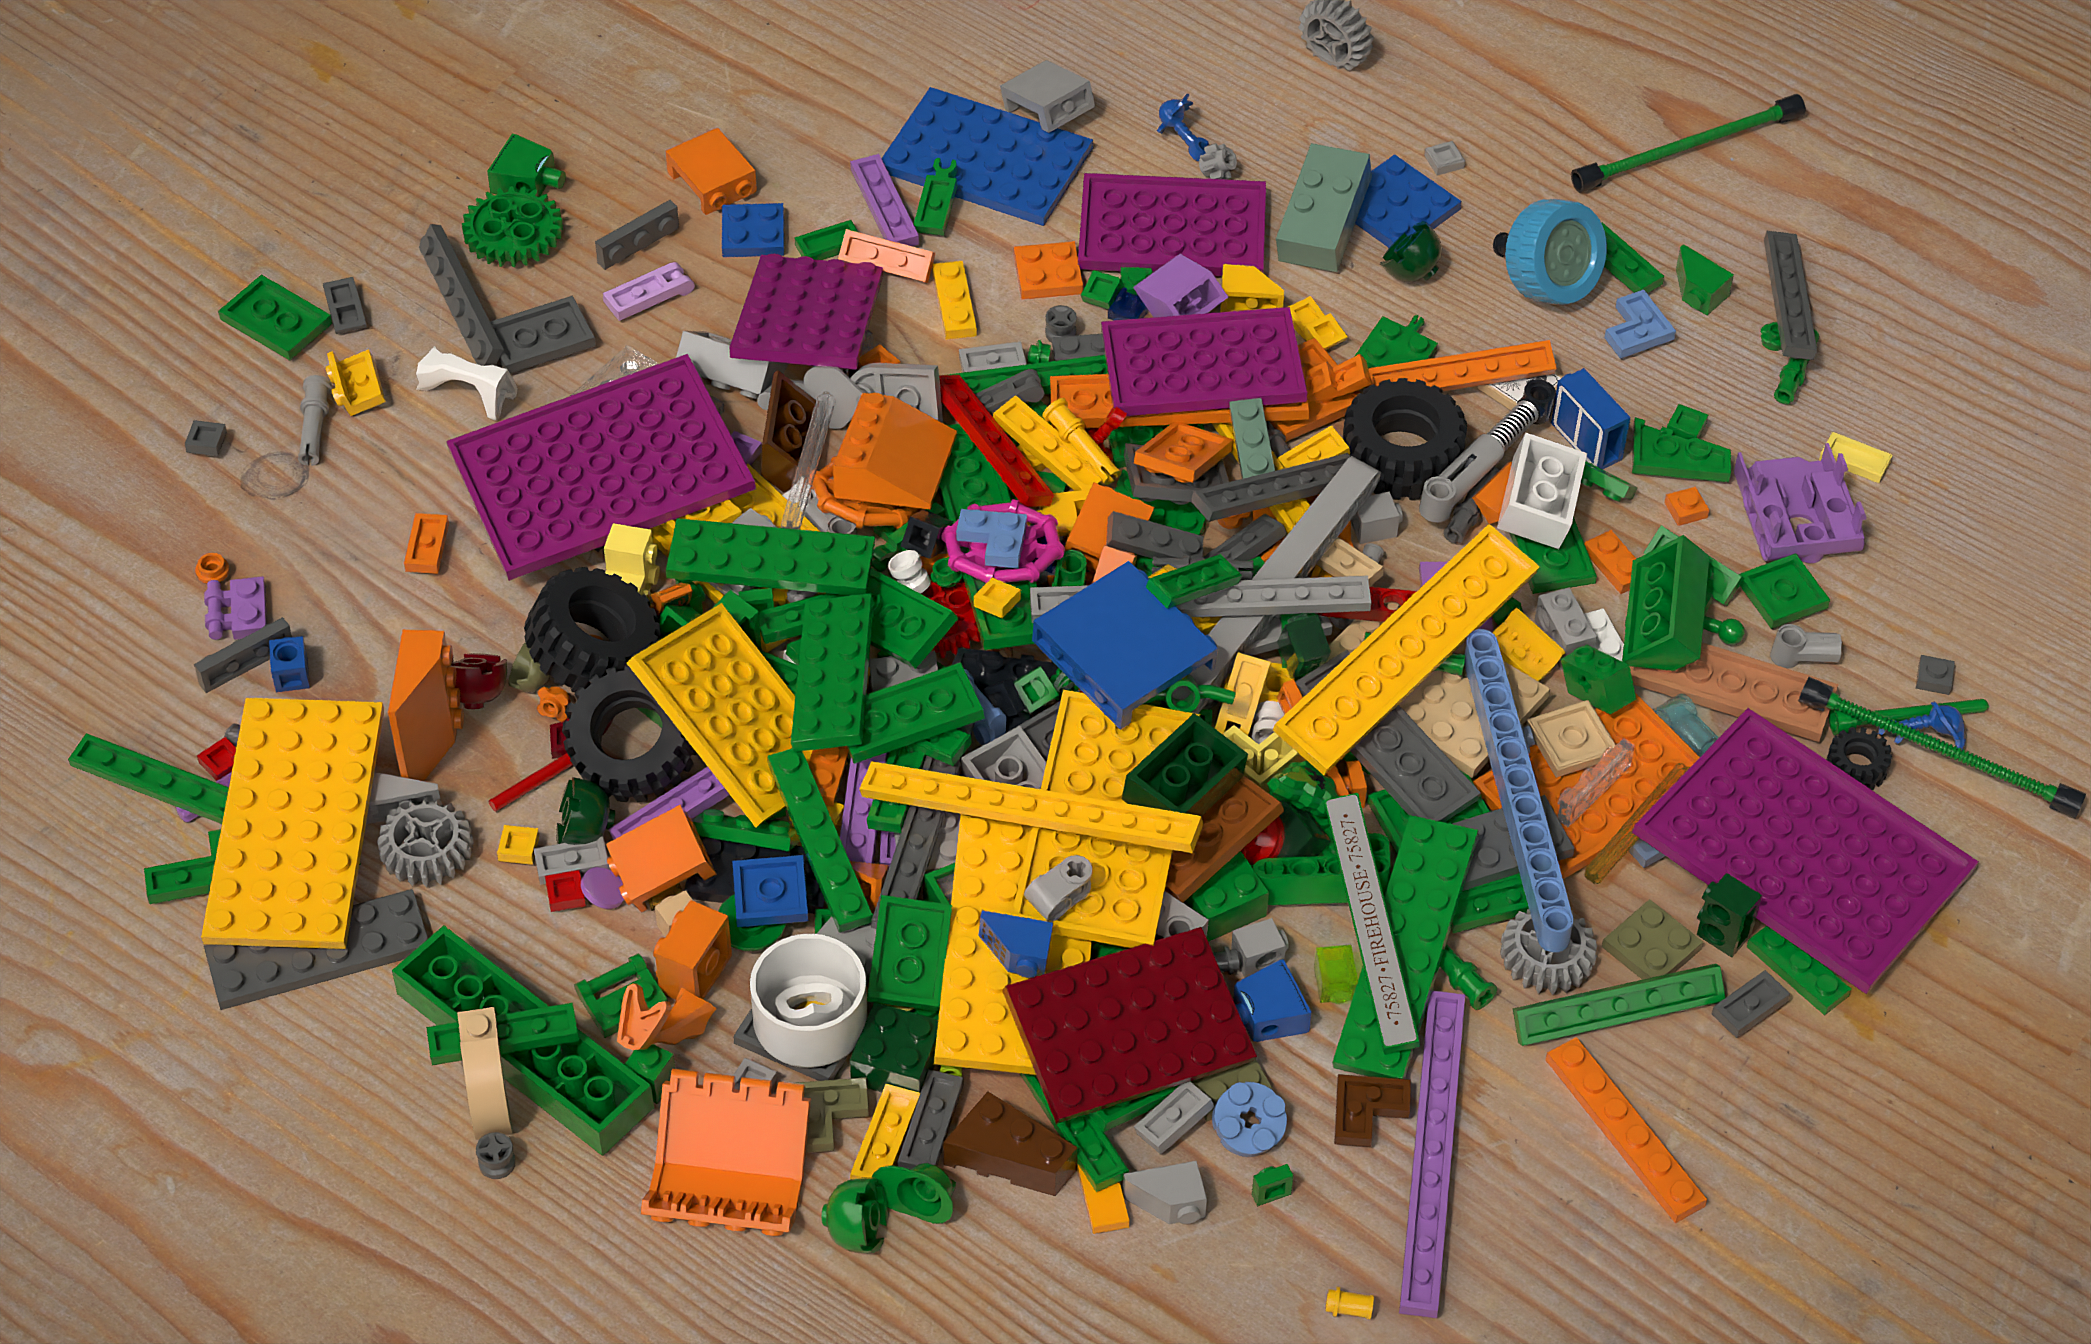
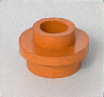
(212, 567)

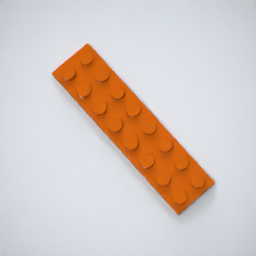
(1091, 400)

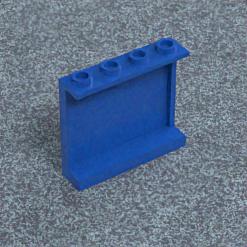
(1122, 642)

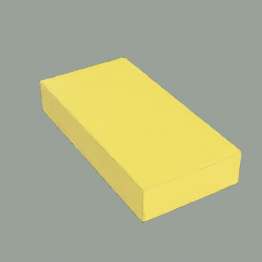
(1859, 457)

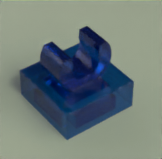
(1127, 307)

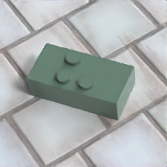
(1324, 207)

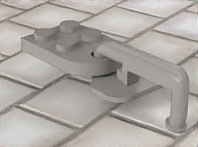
(910, 383)

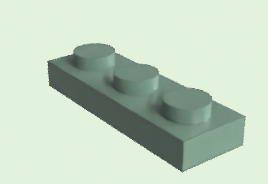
(1251, 437)

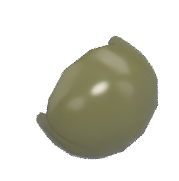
(525, 673)

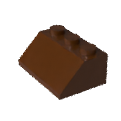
(785, 431)

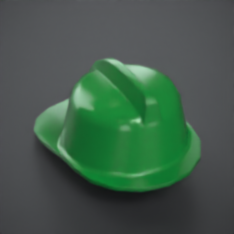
(918, 1191)

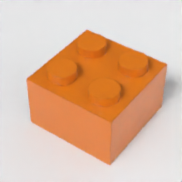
(693, 951)

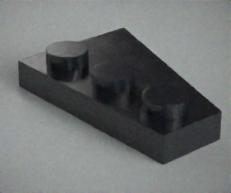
(992, 667)

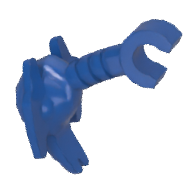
(1172, 115)
(1942, 718)

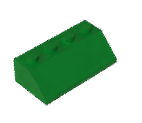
(1666, 606)

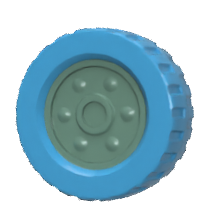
(1554, 251)

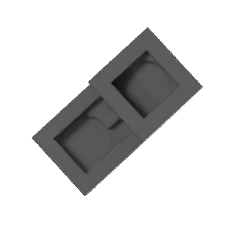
(344, 305)

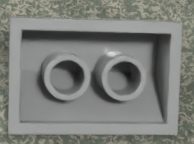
(712, 360)
(1006, 760)

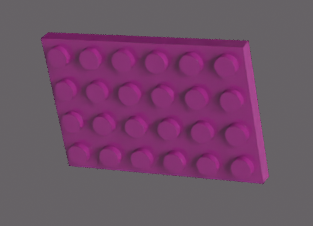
(1158, 217)
(807, 311)
(1203, 361)

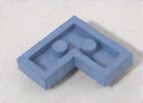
(1643, 327)
(1000, 531)

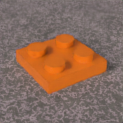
(1048, 270)

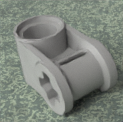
(1060, 887)

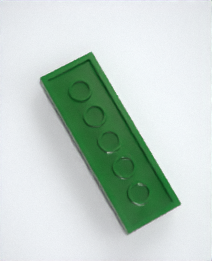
(770, 557)
(832, 673)

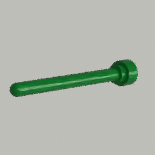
(1841, 721)

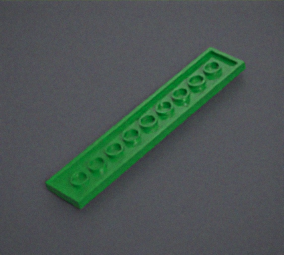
(971, 481)

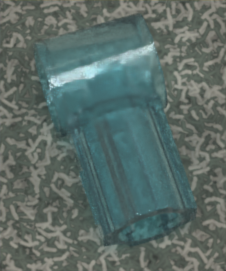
(1682, 718)

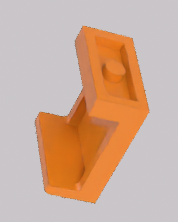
(712, 170)
(658, 856)

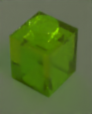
(1335, 973)

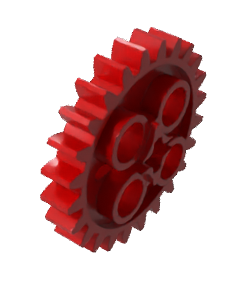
(965, 627)

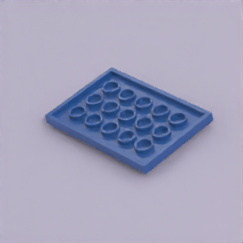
(998, 155)

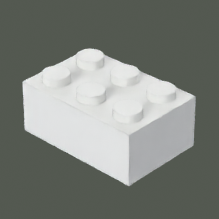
(1542, 490)

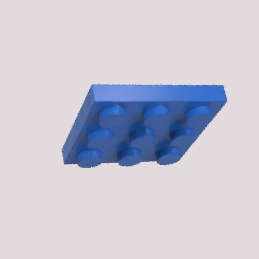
(1400, 199)

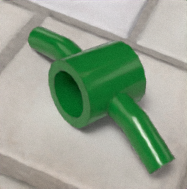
(1197, 692)

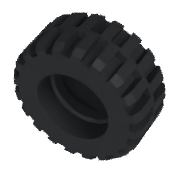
(1409, 409)
(596, 601)
(618, 777)

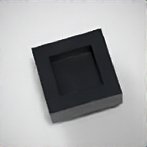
(1004, 696)

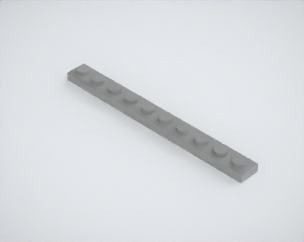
(1250, 597)

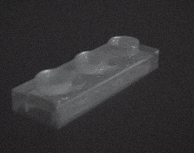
(1595, 782)

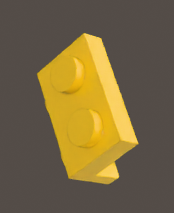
(355, 382)
(1527, 646)

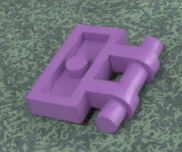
(247, 606)

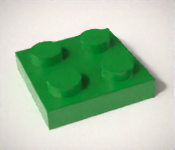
(1784, 591)

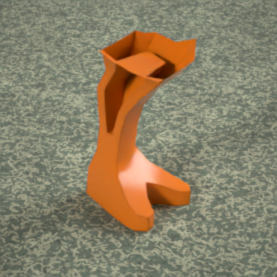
(662, 1023)

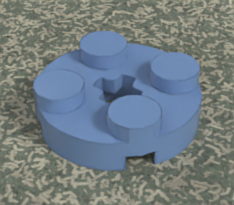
(1231, 1128)

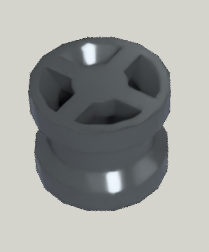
(1060, 322)
(492, 1147)

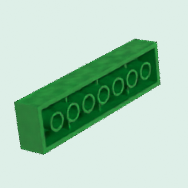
(570, 1081)

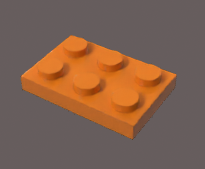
(1183, 452)

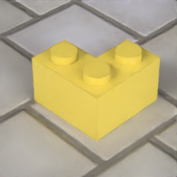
(632, 556)
(1264, 758)

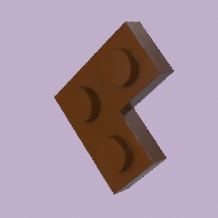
(1361, 1099)

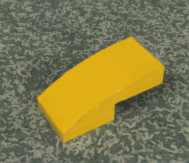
(1312, 323)

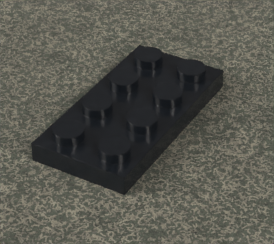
(721, 886)

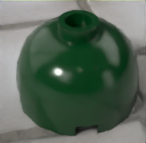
(1414, 254)
(584, 813)

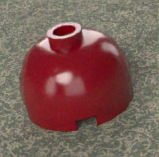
(479, 678)

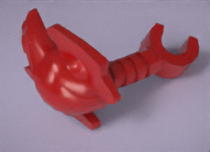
(1112, 421)

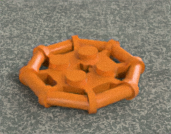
(865, 512)

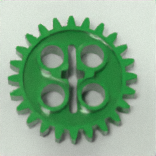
(512, 226)

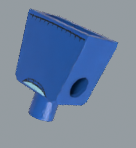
(1272, 1004)

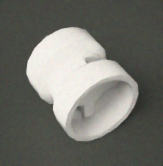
(908, 571)
(1266, 716)

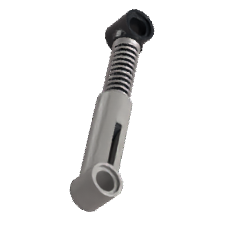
(1448, 488)

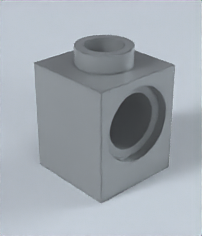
(1259, 946)

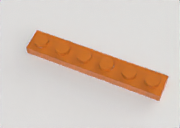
(1473, 367)
(1626, 1130)

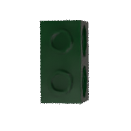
(1728, 914)

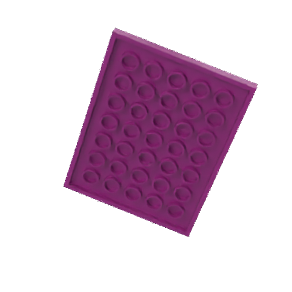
(598, 458)
(1825, 852)

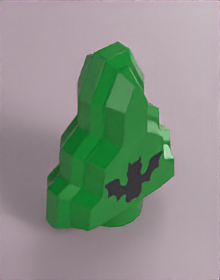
(1303, 787)

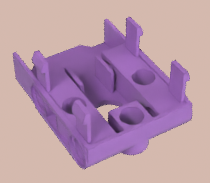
(1798, 488)

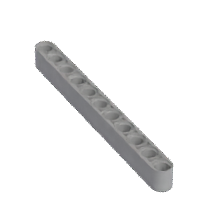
(1291, 559)

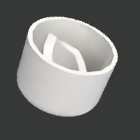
(801, 971)

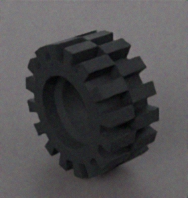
(1864, 745)

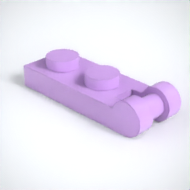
(648, 290)

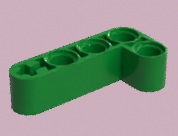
(1316, 877)

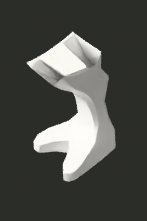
(491, 381)

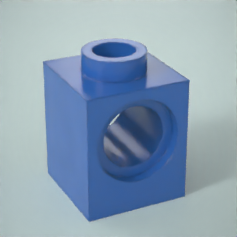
(289, 664)

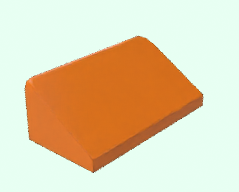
(1491, 495)

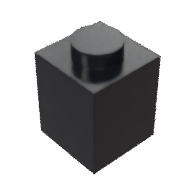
(925, 533)

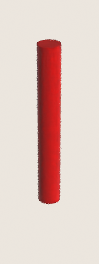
(530, 782)

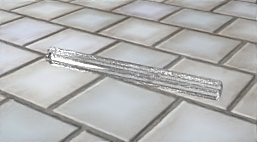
(808, 461)

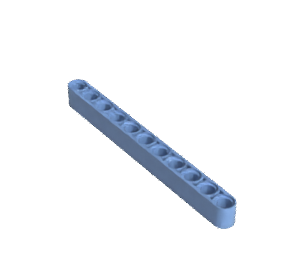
(1518, 792)

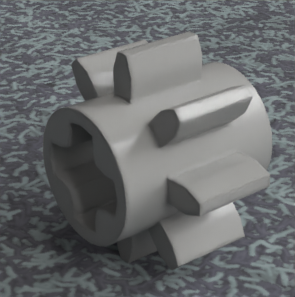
(1217, 161)

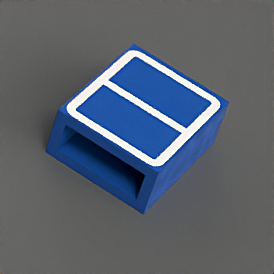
(1590, 419)

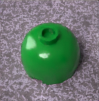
(855, 1215)

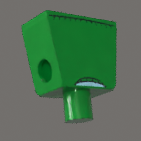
(524, 164)

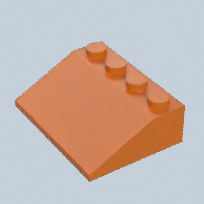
(892, 454)
(424, 702)

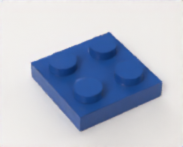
(752, 230)
(770, 891)

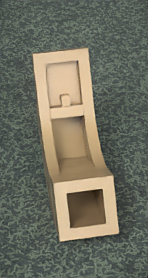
(484, 1072)

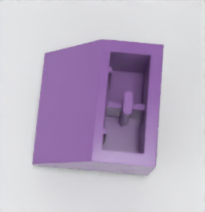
(1180, 289)

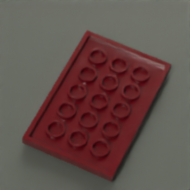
(1128, 1024)

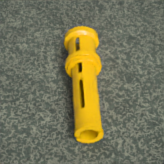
(1073, 431)

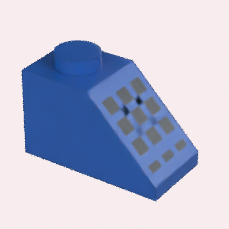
(1017, 942)

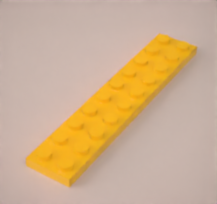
(1405, 649)

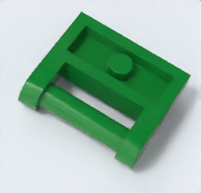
(607, 1009)

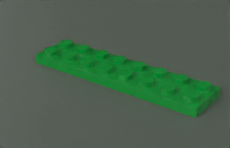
(1421, 911)

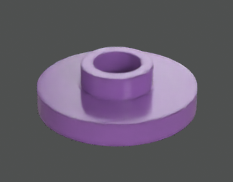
(602, 888)

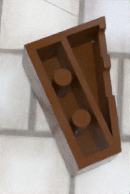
(1011, 1146)

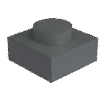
(205, 438)
(1935, 674)

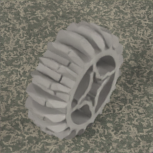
(1336, 33)
(428, 832)
(1550, 971)

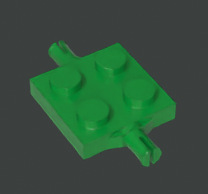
(1396, 344)

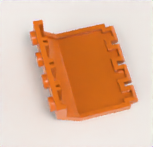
(729, 1153)

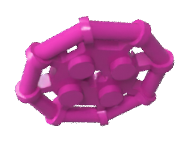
(974, 561)

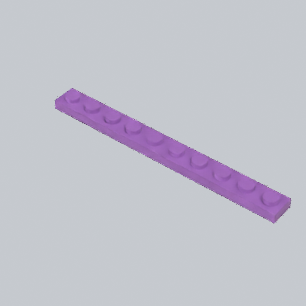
(1432, 1156)

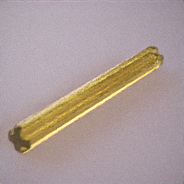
(1624, 838)

